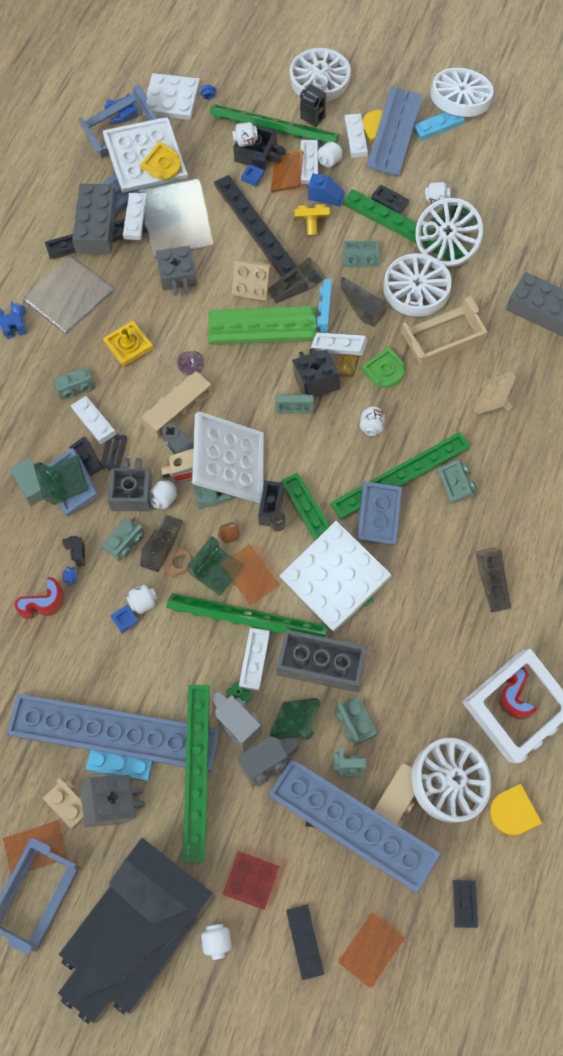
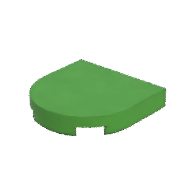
(384, 369)

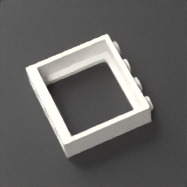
(475, 705)

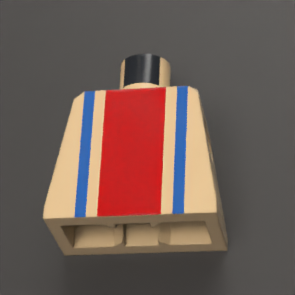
(180, 467)

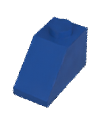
(325, 190)

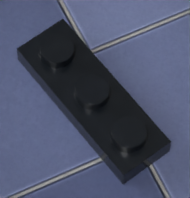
(305, 942)

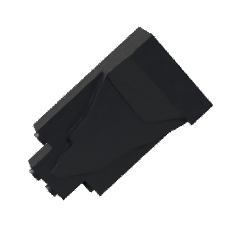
(131, 933)

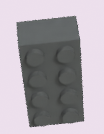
(95, 218)
(538, 303)
(321, 660)

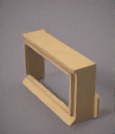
(469, 310)

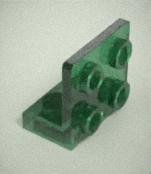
(61, 480)
(207, 567)

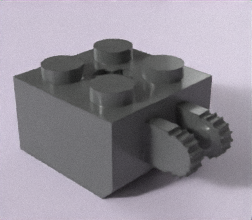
(176, 268)
(130, 487)
(266, 759)
(109, 800)

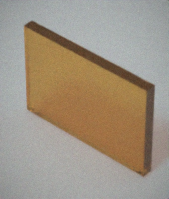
(288, 172)
(250, 574)
(48, 834)
(371, 950)

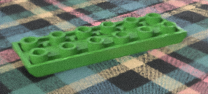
(261, 325)

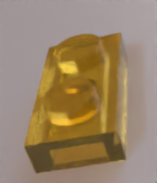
(347, 365)

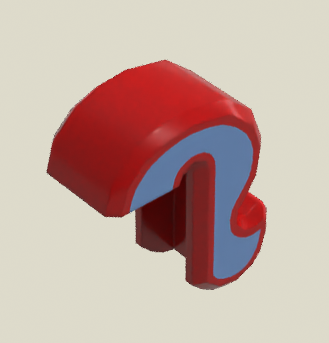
(44, 605)
(511, 693)

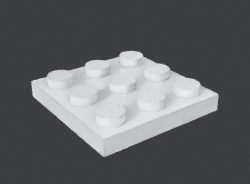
(172, 95)

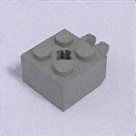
(236, 721)

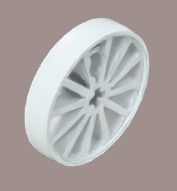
(320, 73)
(459, 97)
(456, 227)
(416, 285)
(444, 775)

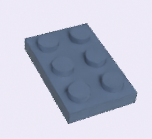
(77, 502)
(379, 513)

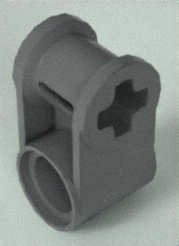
(175, 439)

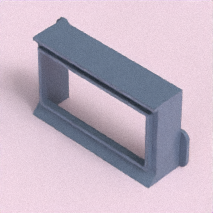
(138, 96)
(13, 884)

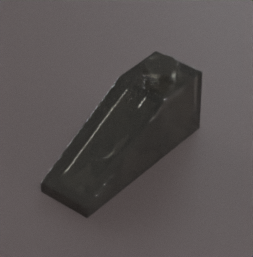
(297, 281)
(365, 304)
(160, 543)
(493, 578)

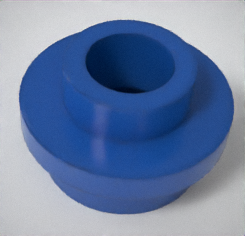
(208, 92)
(69, 576)

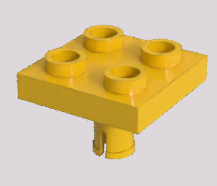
(311, 216)
(128, 343)

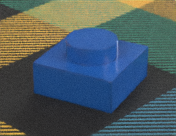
(252, 175)
(124, 619)

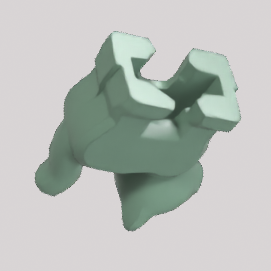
(209, 497)

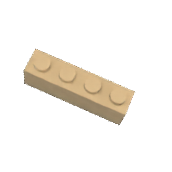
(177, 404)
(397, 796)

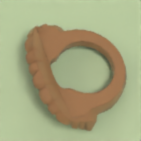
(172, 556)

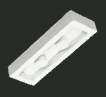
(356, 135)
(310, 160)
(134, 218)
(339, 343)
(93, 420)
(254, 659)

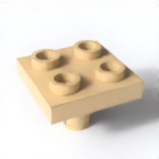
(251, 279)
(495, 394)

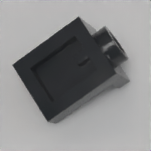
(77, 548)

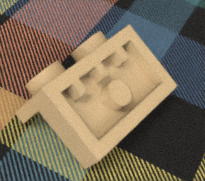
(65, 803)

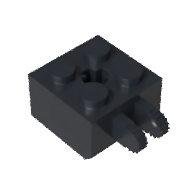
(262, 152)
(316, 373)

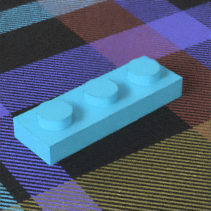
(437, 125)
(324, 306)
(119, 765)

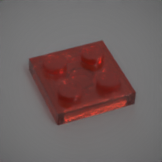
(251, 880)

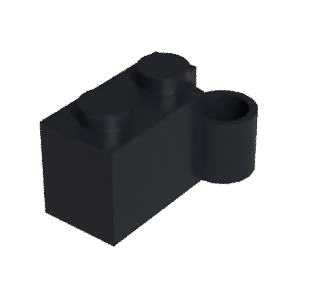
(313, 105)
(271, 505)

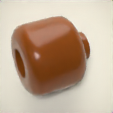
(229, 532)

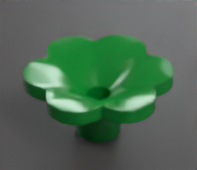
(244, 694)

